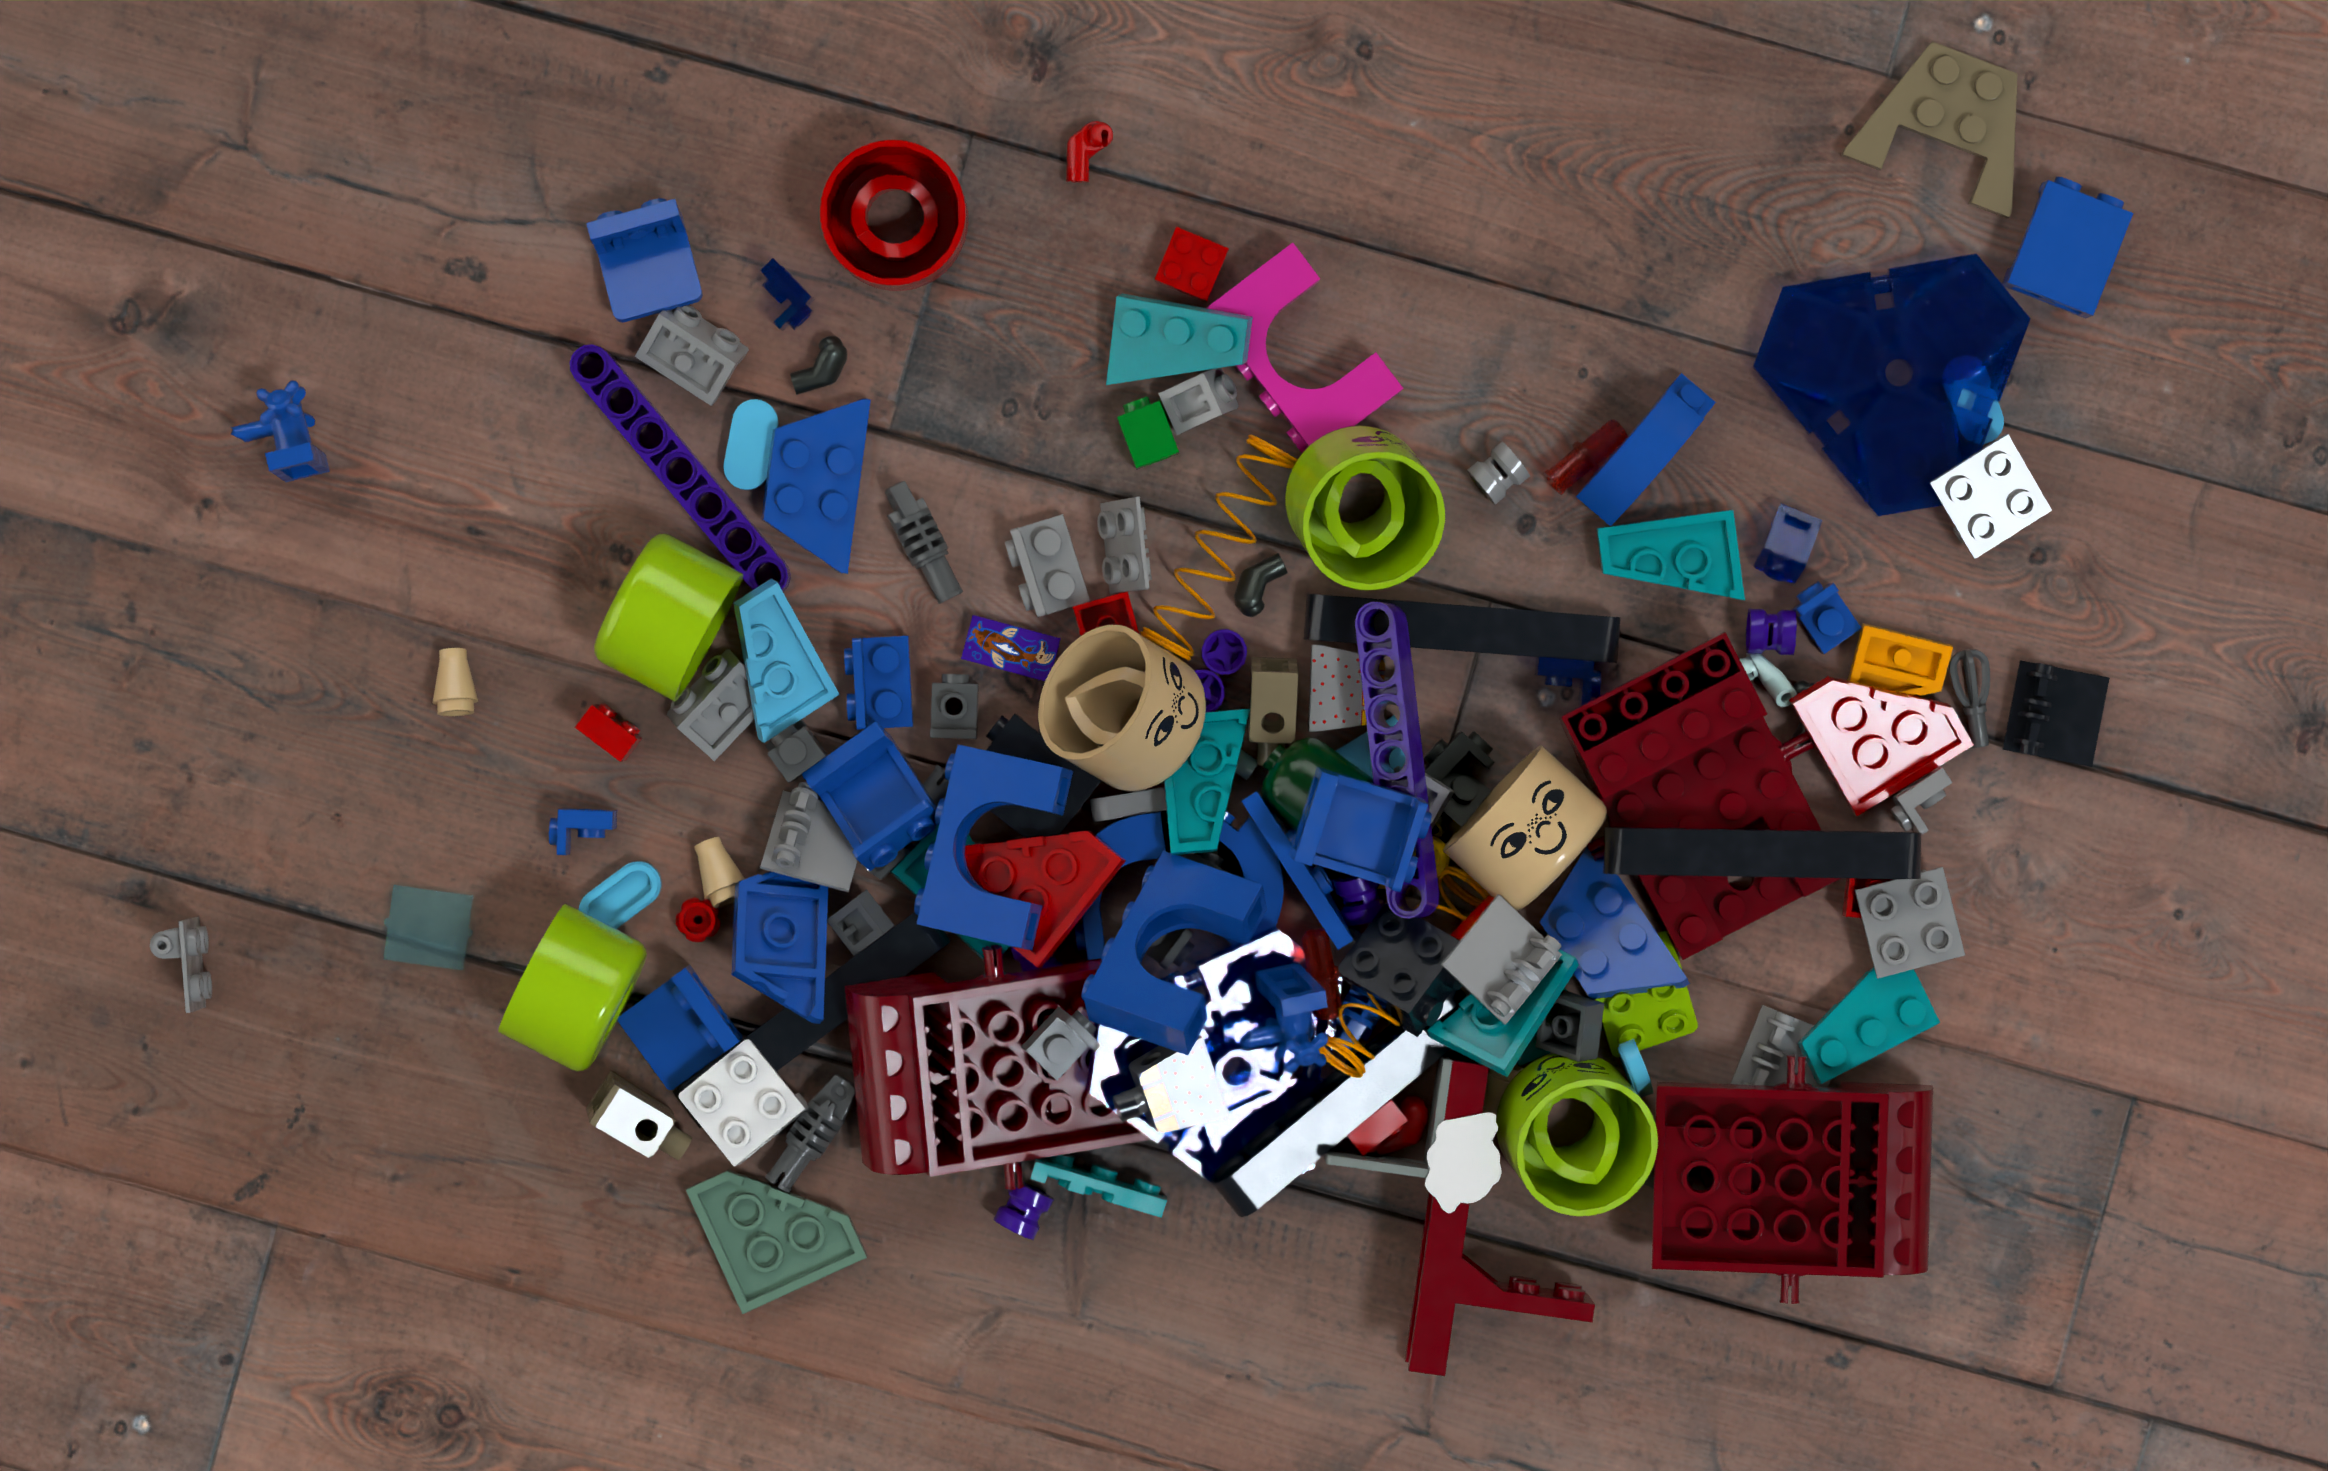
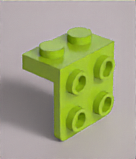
(1649, 1016)

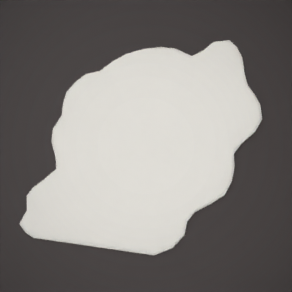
(1463, 1160)

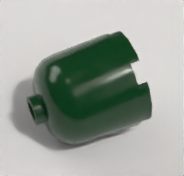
(1292, 774)

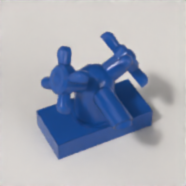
(289, 425)
(1294, 997)

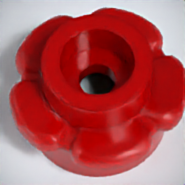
(686, 924)

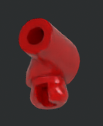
(1083, 146)
(1417, 1116)

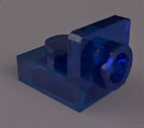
(785, 286)
(1788, 544)
(1562, 671)

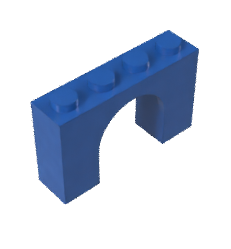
(951, 895)
(1172, 898)

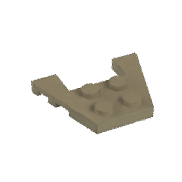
(1959, 105)

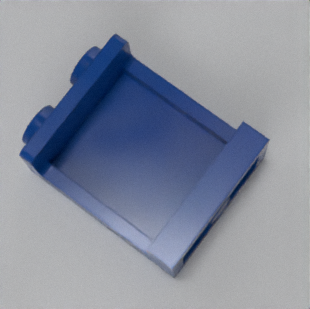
(2069, 247)
(873, 796)
(1360, 829)

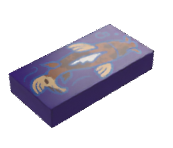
(1010, 648)

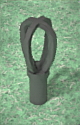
(1974, 706)

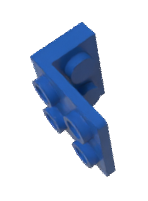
(679, 1028)

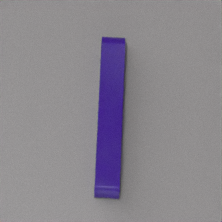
(669, 450)
(1403, 735)

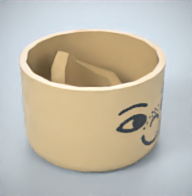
(1122, 708)
(1527, 829)

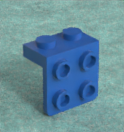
(645, 259)

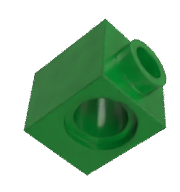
(1147, 432)

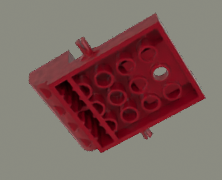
(1694, 753)
(948, 1075)
(1799, 1178)

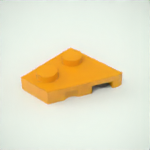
(1899, 661)

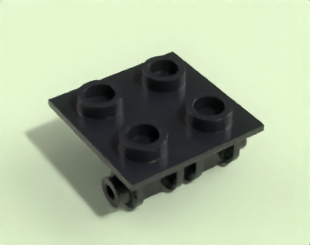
(2055, 713)

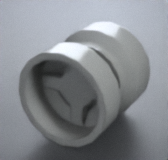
(1490, 479)

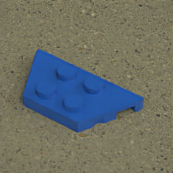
(817, 481)
(1311, 881)
(1608, 934)
(782, 941)

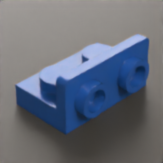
(880, 682)

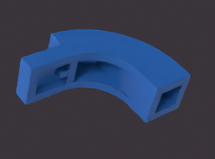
(1646, 450)
(1135, 840)
(1257, 864)

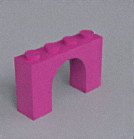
(1307, 410)

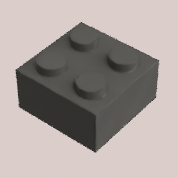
(1572, 1027)

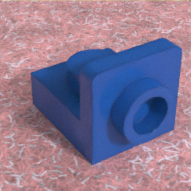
(1825, 616)
(590, 824)

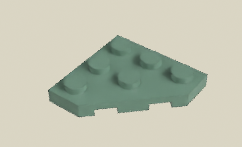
(770, 1237)

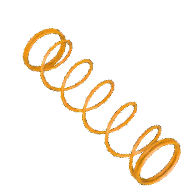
(1283, 460)
(1335, 1043)

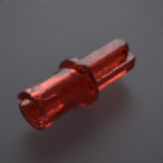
(1585, 456)
(1322, 969)

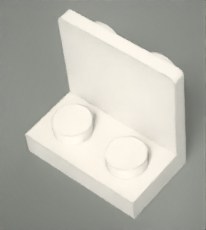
(742, 1102)

